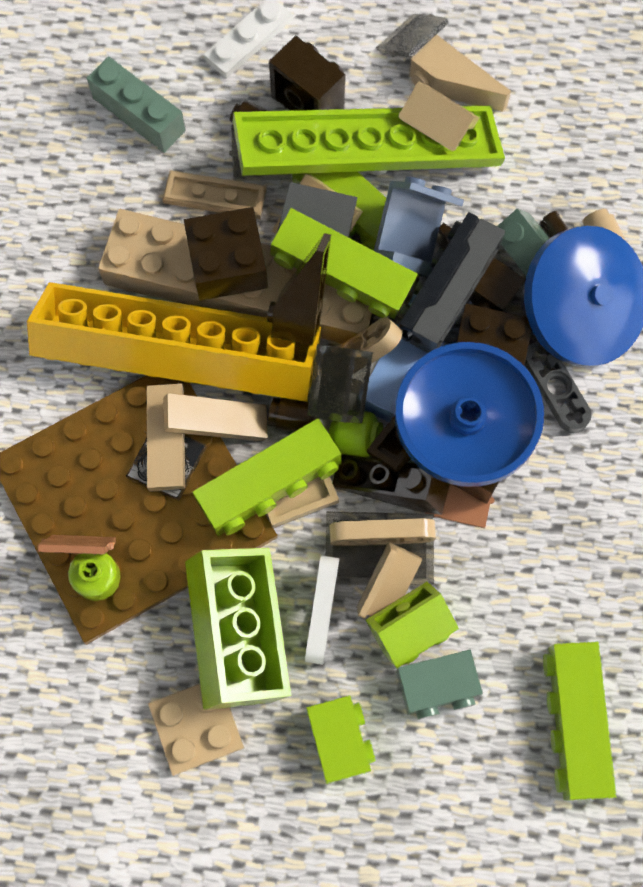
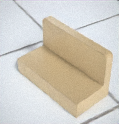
(437, 116)
(388, 580)

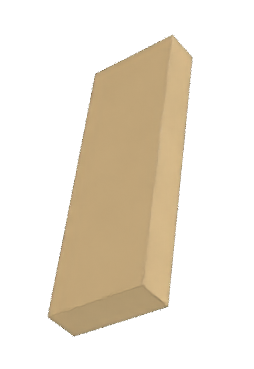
(213, 193)
(214, 417)
(164, 449)

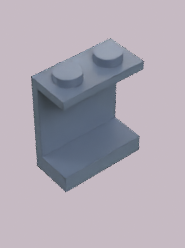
(412, 223)

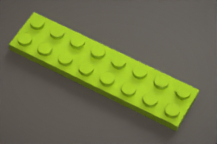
(355, 142)

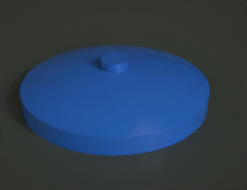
(585, 296)
(469, 414)

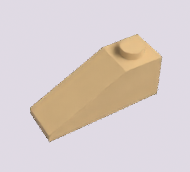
(457, 76)

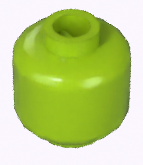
(355, 438)
(97, 586)

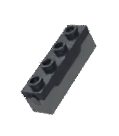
(450, 283)

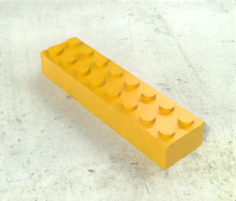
(168, 341)

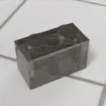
(339, 384)

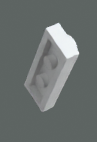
(248, 37)

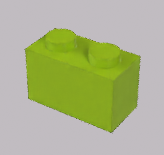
(412, 624)
(340, 740)

